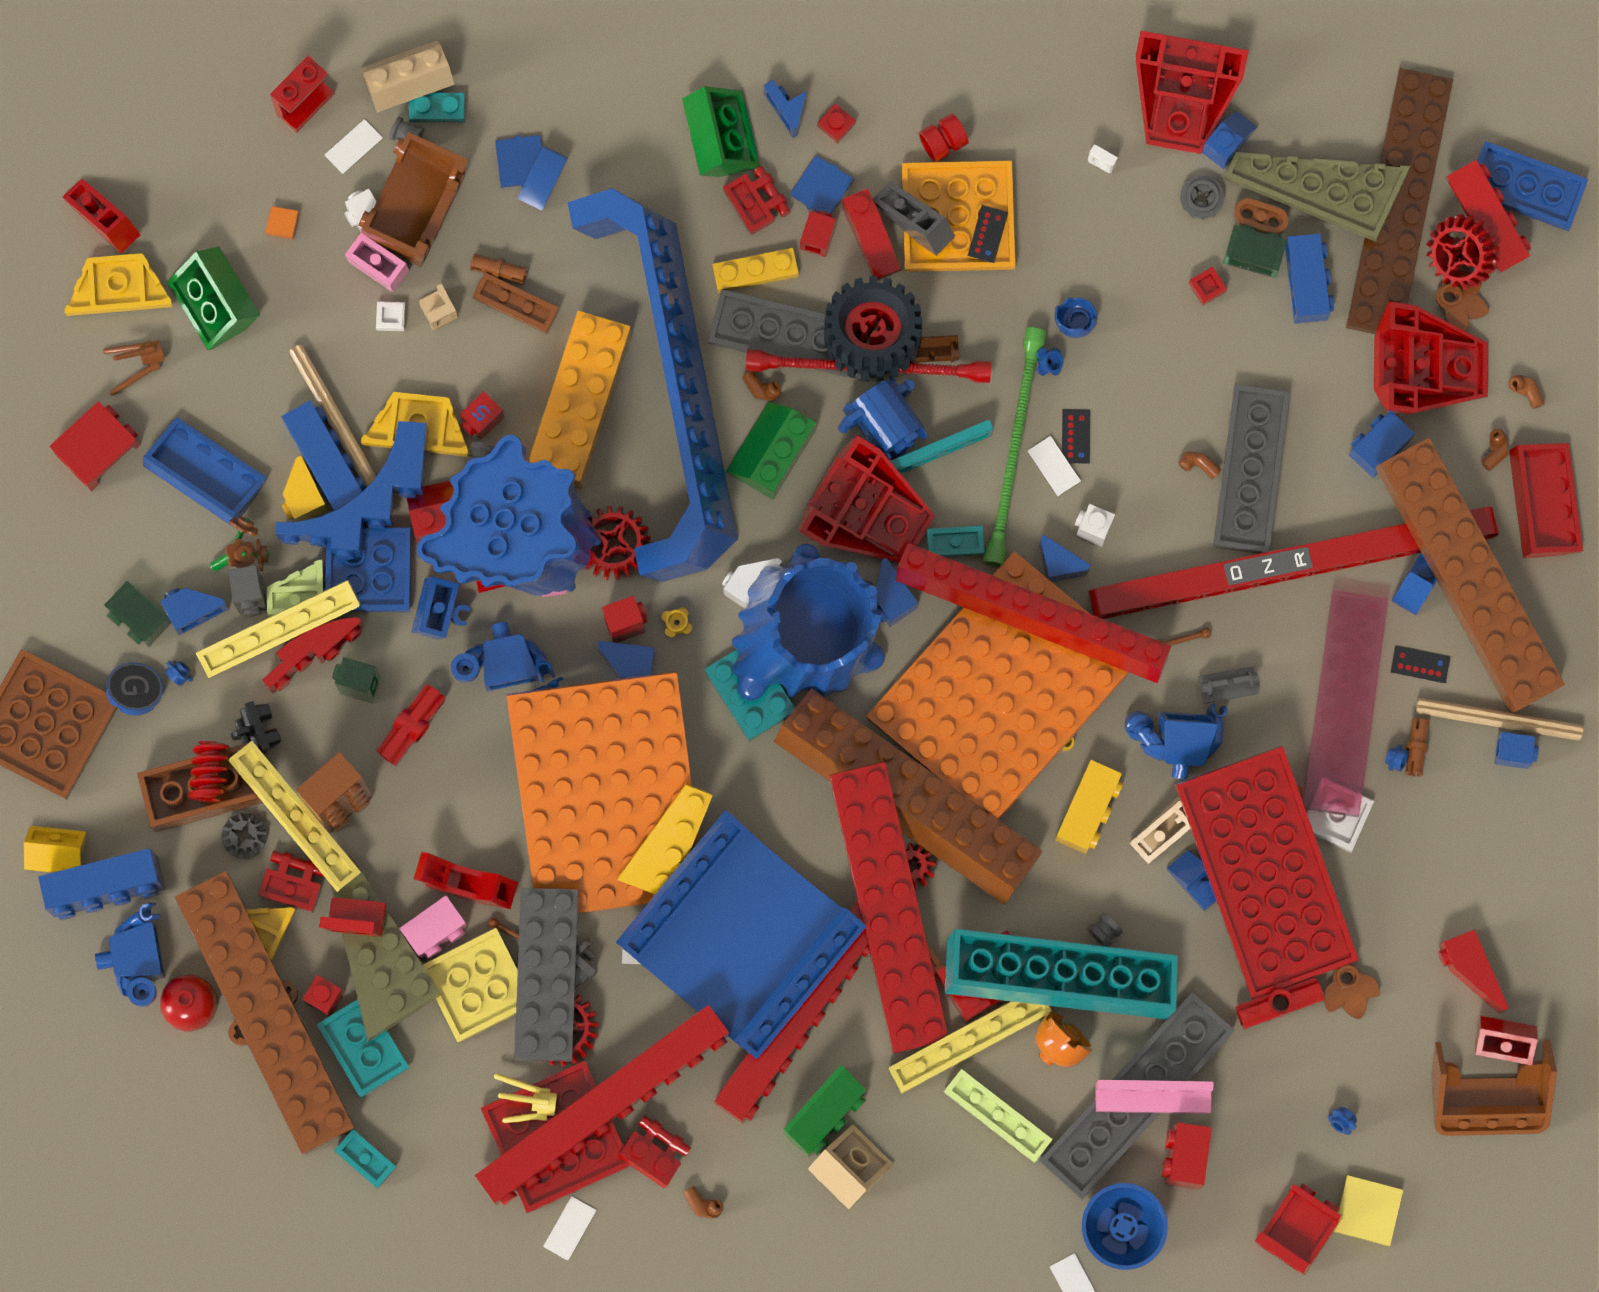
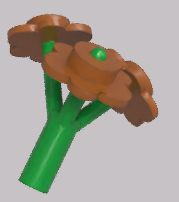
(239, 552)

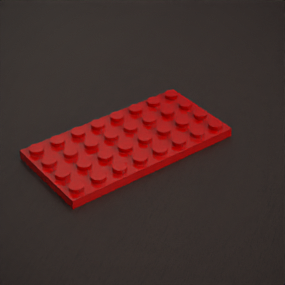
(1266, 872)

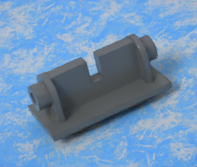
(1229, 684)

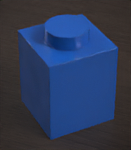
(1515, 750)

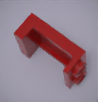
(301, 94)
(94, 444)
(1300, 1228)

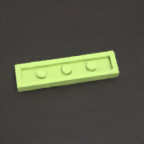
(997, 1115)

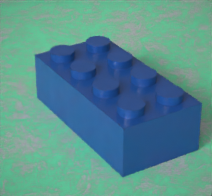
(101, 883)

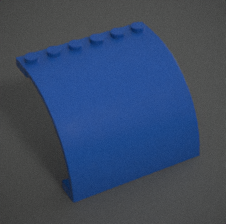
(740, 934)

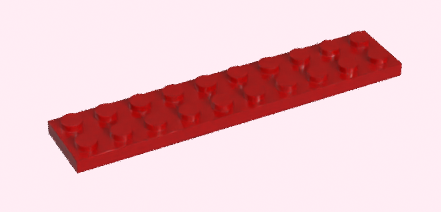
(888, 906)

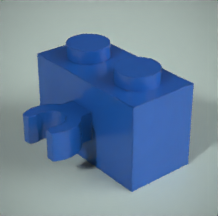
(437, 608)

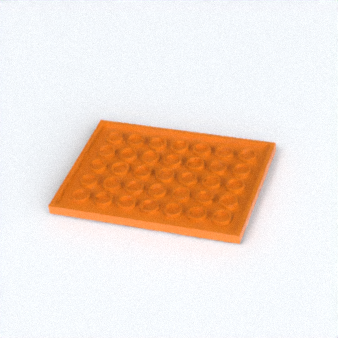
(994, 701)
(596, 779)

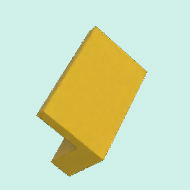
(53, 849)

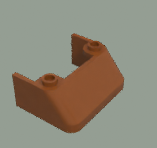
(1493, 1104)

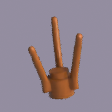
(148, 351)

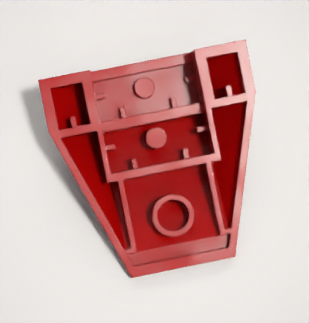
(1185, 88)
(1426, 361)
(865, 505)

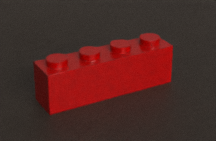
(1484, 202)

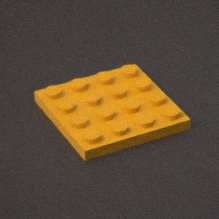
(957, 194)

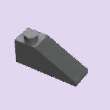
(915, 218)

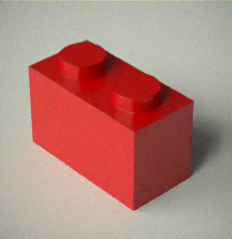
(624, 619)
(1506, 1040)

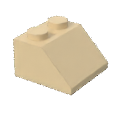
(850, 1166)

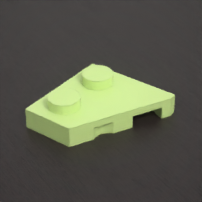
(295, 588)

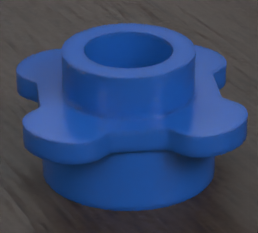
(1055, 364)
(178, 672)
(1343, 1120)

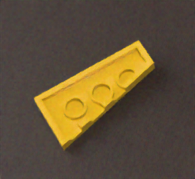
(668, 841)

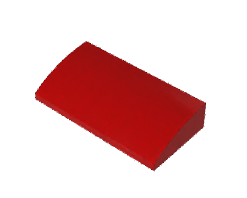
(1545, 500)

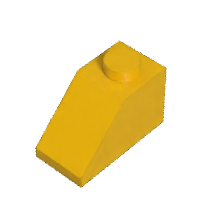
(301, 494)

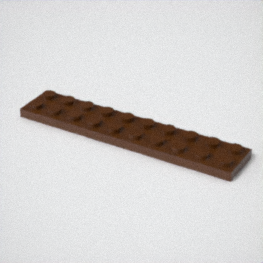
(1413, 141)

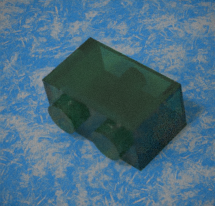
(1255, 250)
(137, 614)
(356, 679)

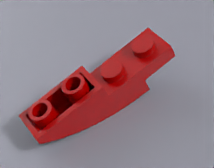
(322, 642)

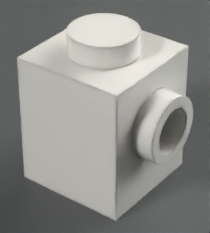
(357, 204)
(1094, 524)

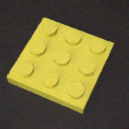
(475, 984)

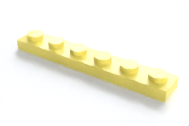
(278, 628)
(294, 816)
(965, 1043)

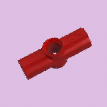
(411, 725)
(1296, 997)

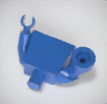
(505, 660)
(1182, 737)
(135, 956)

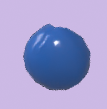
(1076, 317)

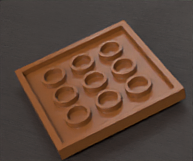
(49, 723)

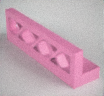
(1153, 1096)

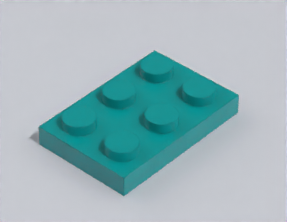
(751, 716)
(364, 1062)

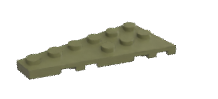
(1332, 190)
(384, 969)

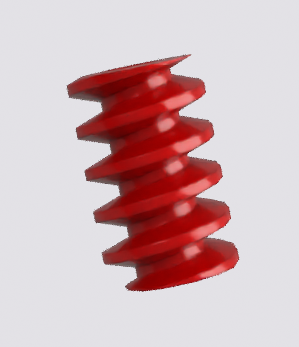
(208, 771)

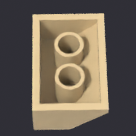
(407, 76)

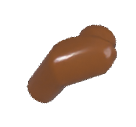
(1529, 388)
(761, 390)
(1498, 449)
(1199, 460)
(703, 1207)

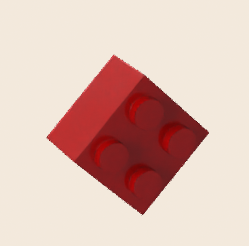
(1187, 1155)

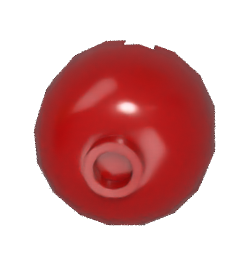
(188, 1003)

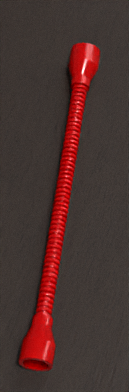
(759, 361)

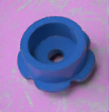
(1396, 758)

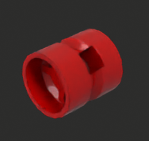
(942, 138)

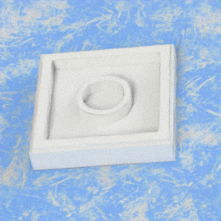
(1340, 829)

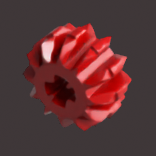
(918, 875)

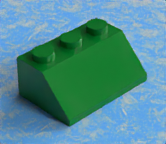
(720, 131)
(213, 297)
(772, 449)
(825, 1112)

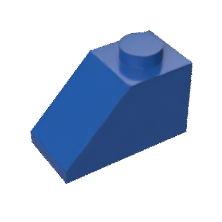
(1228, 139)
(893, 597)
(191, 608)
(627, 659)

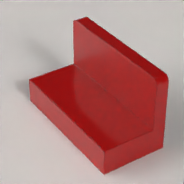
(355, 917)

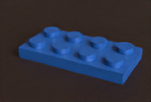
(1533, 186)

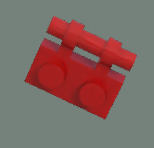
(749, 204)
(290, 889)
(648, 1157)

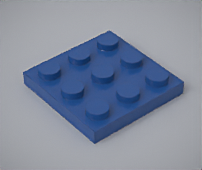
(381, 572)

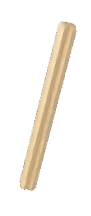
(333, 414)
(1499, 719)

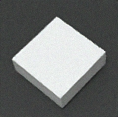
(1102, 159)
(390, 316)

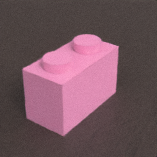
(377, 262)
(434, 928)

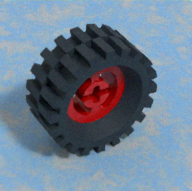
(857, 313)

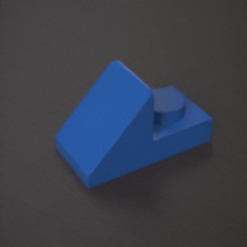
(788, 111)
(1415, 586)
(1191, 875)

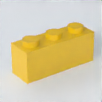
(1089, 807)

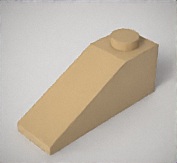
(1161, 832)

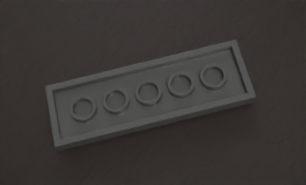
(770, 326)
(1251, 469)
(546, 974)

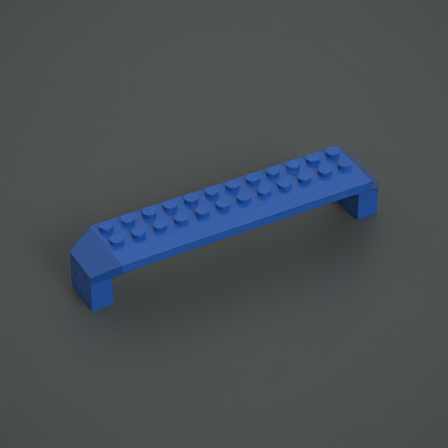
(708, 522)

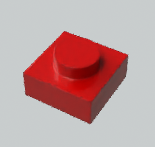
(836, 123)
(1207, 286)

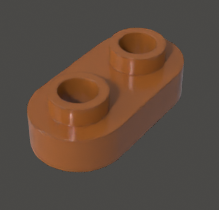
(1261, 215)

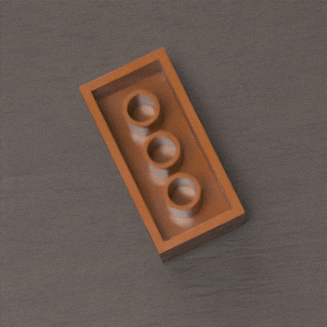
(167, 791)
(335, 793)

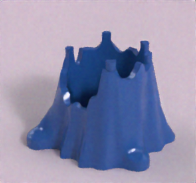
(512, 524)
(807, 627)

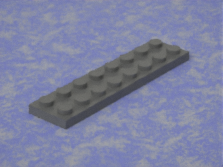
(1169, 1055)

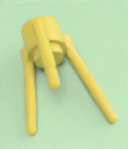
(542, 1102)

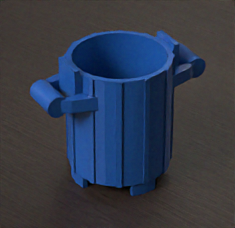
(885, 418)

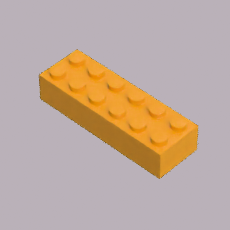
(581, 394)

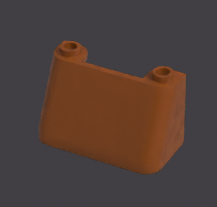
(415, 198)

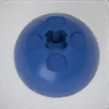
(1133, 1208)

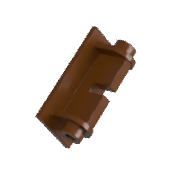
(938, 349)

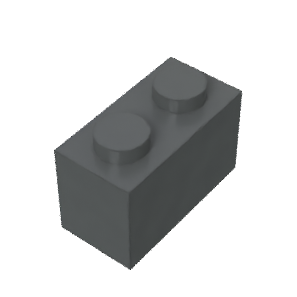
(247, 590)

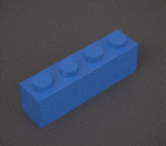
(322, 455)

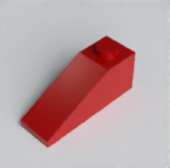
(102, 215)
(870, 233)
(1470, 965)

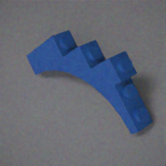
(374, 506)

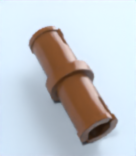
(499, 268)
(1417, 747)

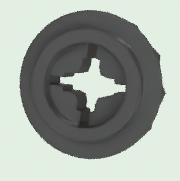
(1205, 186)
(249, 847)

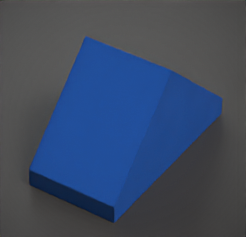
(1059, 562)

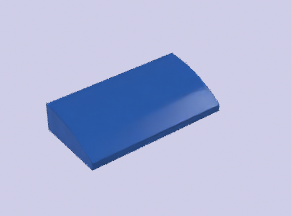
(204, 471)

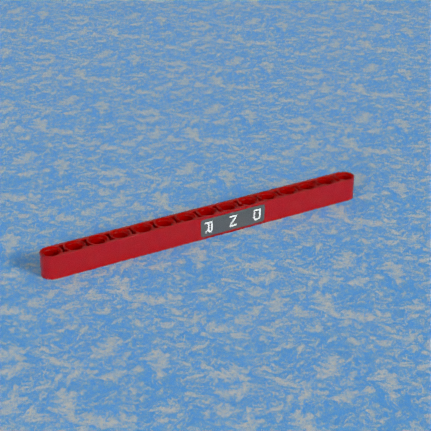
(1265, 569)

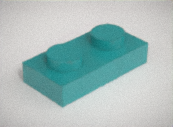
(438, 108)
(956, 541)
(365, 1159)

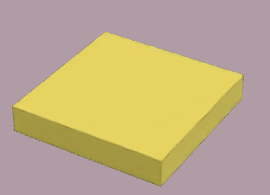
(1368, 1210)

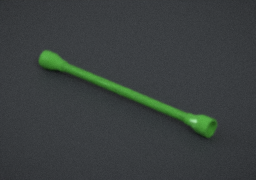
(996, 550)

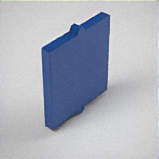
(516, 159)
(821, 186)

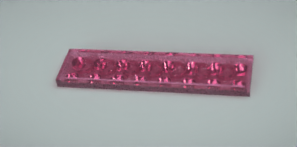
(1345, 703)

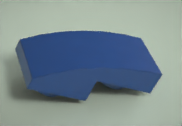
(542, 178)

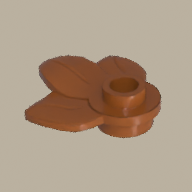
(1464, 307)
(1350, 995)

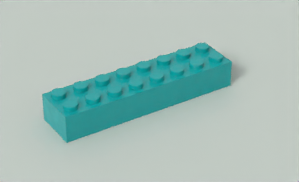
(1061, 974)

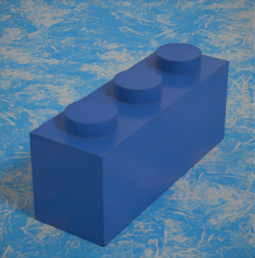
(1308, 278)

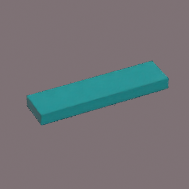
(943, 447)

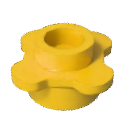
(680, 615)

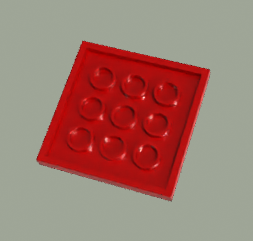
(579, 1170)

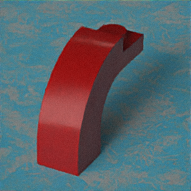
(464, 882)

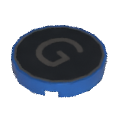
(134, 688)

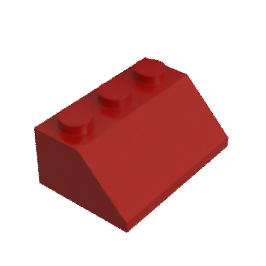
(426, 511)

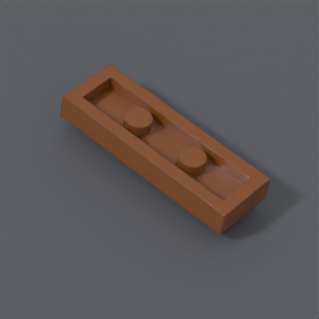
(515, 303)

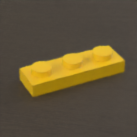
(755, 270)

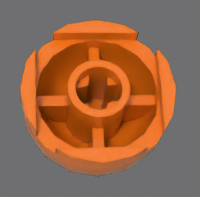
(1061, 1043)

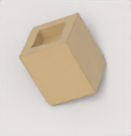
(438, 308)

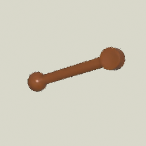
(1205, 633)
(494, 923)

